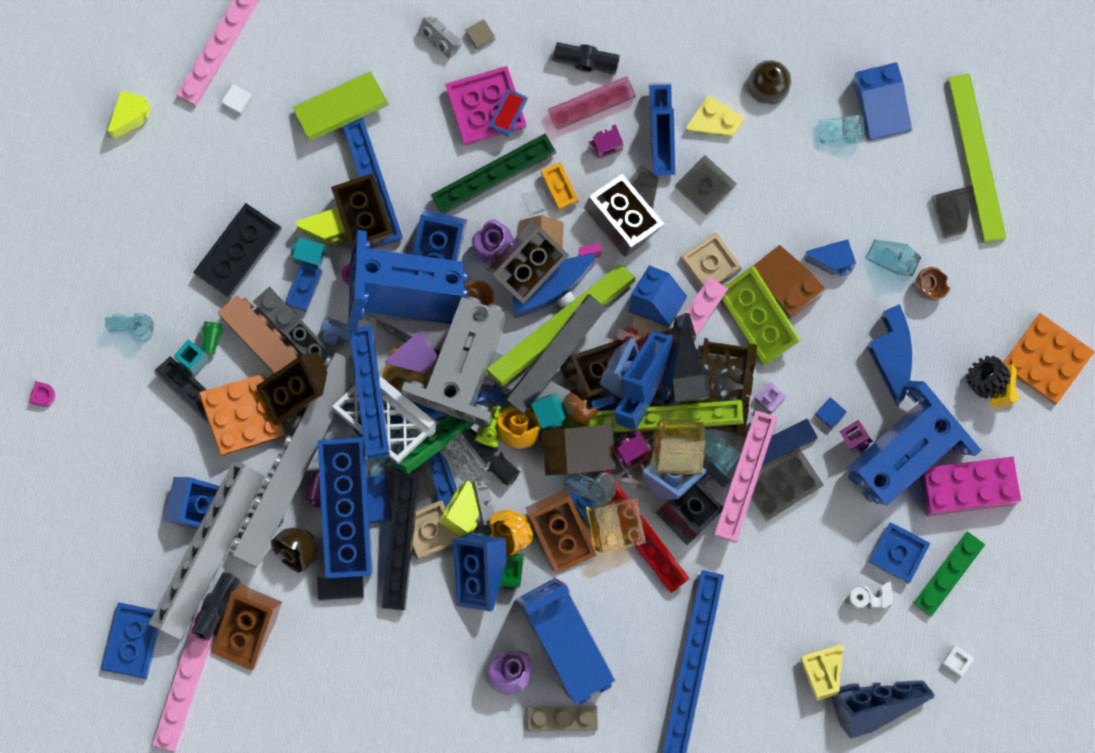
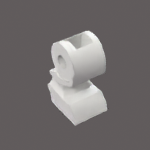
(862, 596)

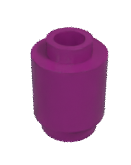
(313, 492)

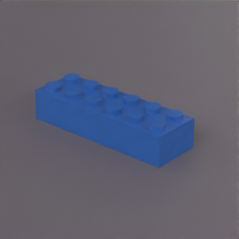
(345, 507)

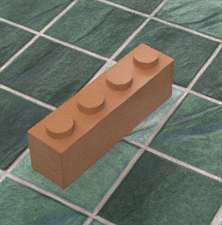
(256, 334)

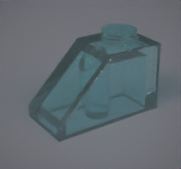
(894, 257)

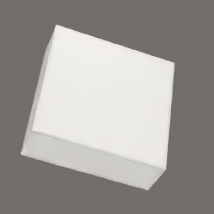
(236, 99)
(957, 661)

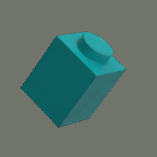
(308, 252)
(191, 357)
(549, 410)

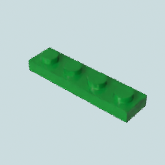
(445, 432)
(949, 573)

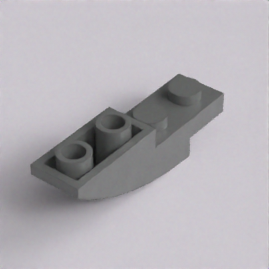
(289, 324)

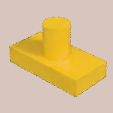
(1009, 395)

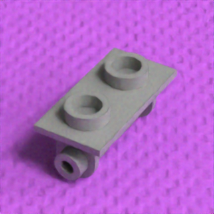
(433, 31)
(482, 495)

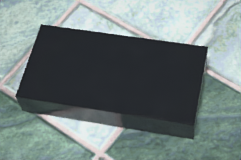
(340, 588)

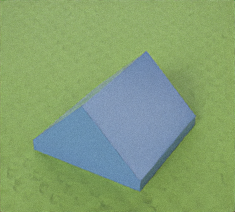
(618, 366)
(668, 485)

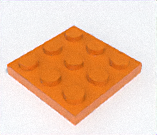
(1048, 358)
(239, 416)

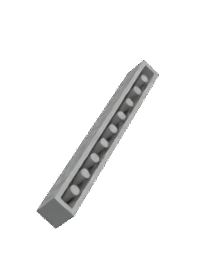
(437, 334)
(293, 464)

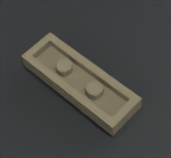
(562, 718)

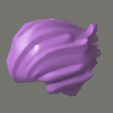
(491, 241)
(510, 672)

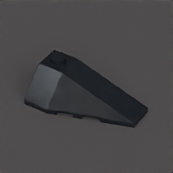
(683, 376)

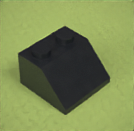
(690, 512)

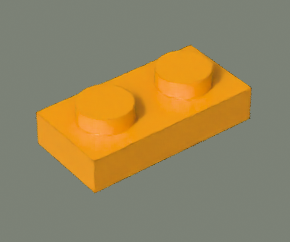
(559, 186)

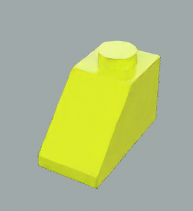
(128, 114)
(323, 227)
(461, 511)

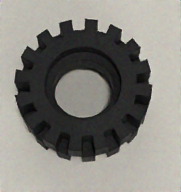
(993, 384)

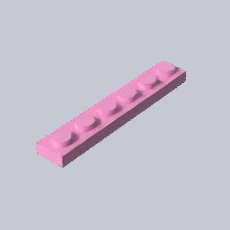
(216, 50)
(702, 308)
(746, 477)
(182, 691)

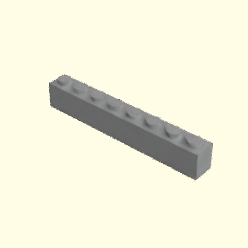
(207, 550)

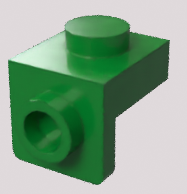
(512, 572)

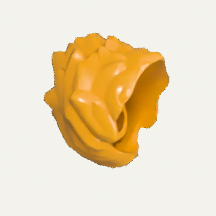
(512, 527)

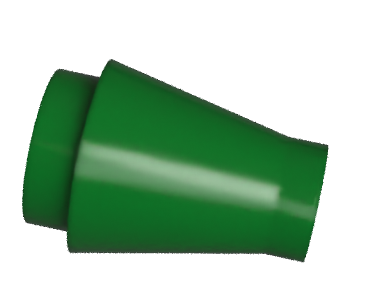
(211, 335)

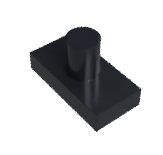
(713, 472)

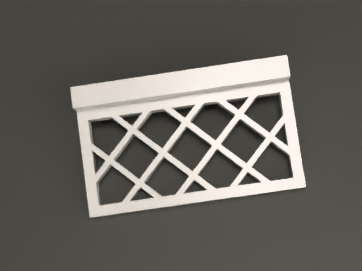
(400, 406)

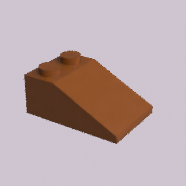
(789, 281)
(560, 531)
(246, 626)

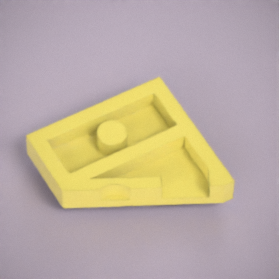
(715, 119)
(824, 671)

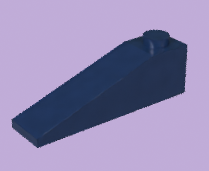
(870, 708)

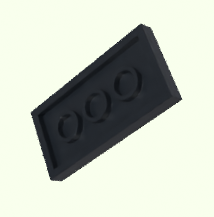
(237, 250)

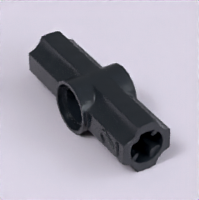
(586, 58)
(494, 459)
(214, 606)

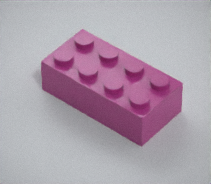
(970, 486)

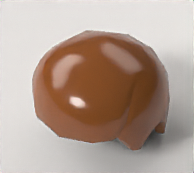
(932, 284)
(480, 291)
(577, 409)

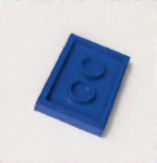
(131, 642)

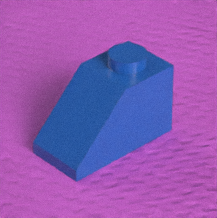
(832, 258)

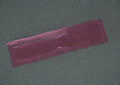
(591, 103)

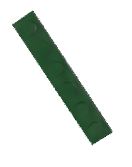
(493, 174)

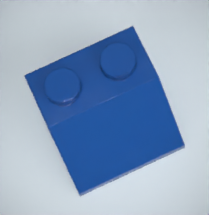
(657, 297)
(189, 501)

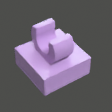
(770, 397)

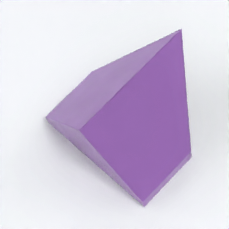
(415, 354)

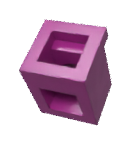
(606, 142)
(857, 440)
(632, 450)

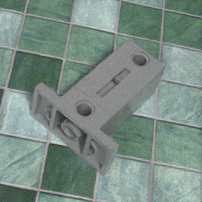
(462, 364)

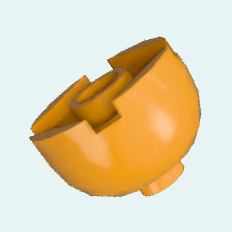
(518, 429)

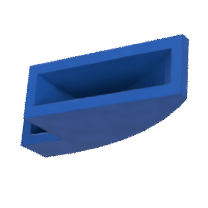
(662, 128)
(556, 286)
(893, 353)
(642, 380)

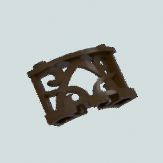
(745, 361)

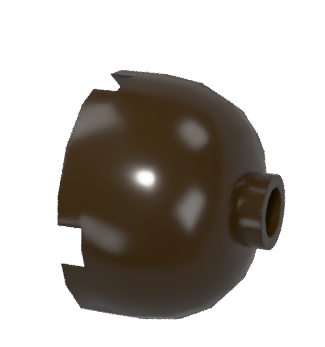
(769, 82)
(296, 548)

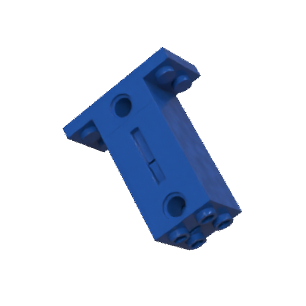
(402, 284)
(909, 447)
(566, 640)

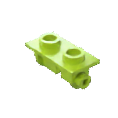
(489, 435)

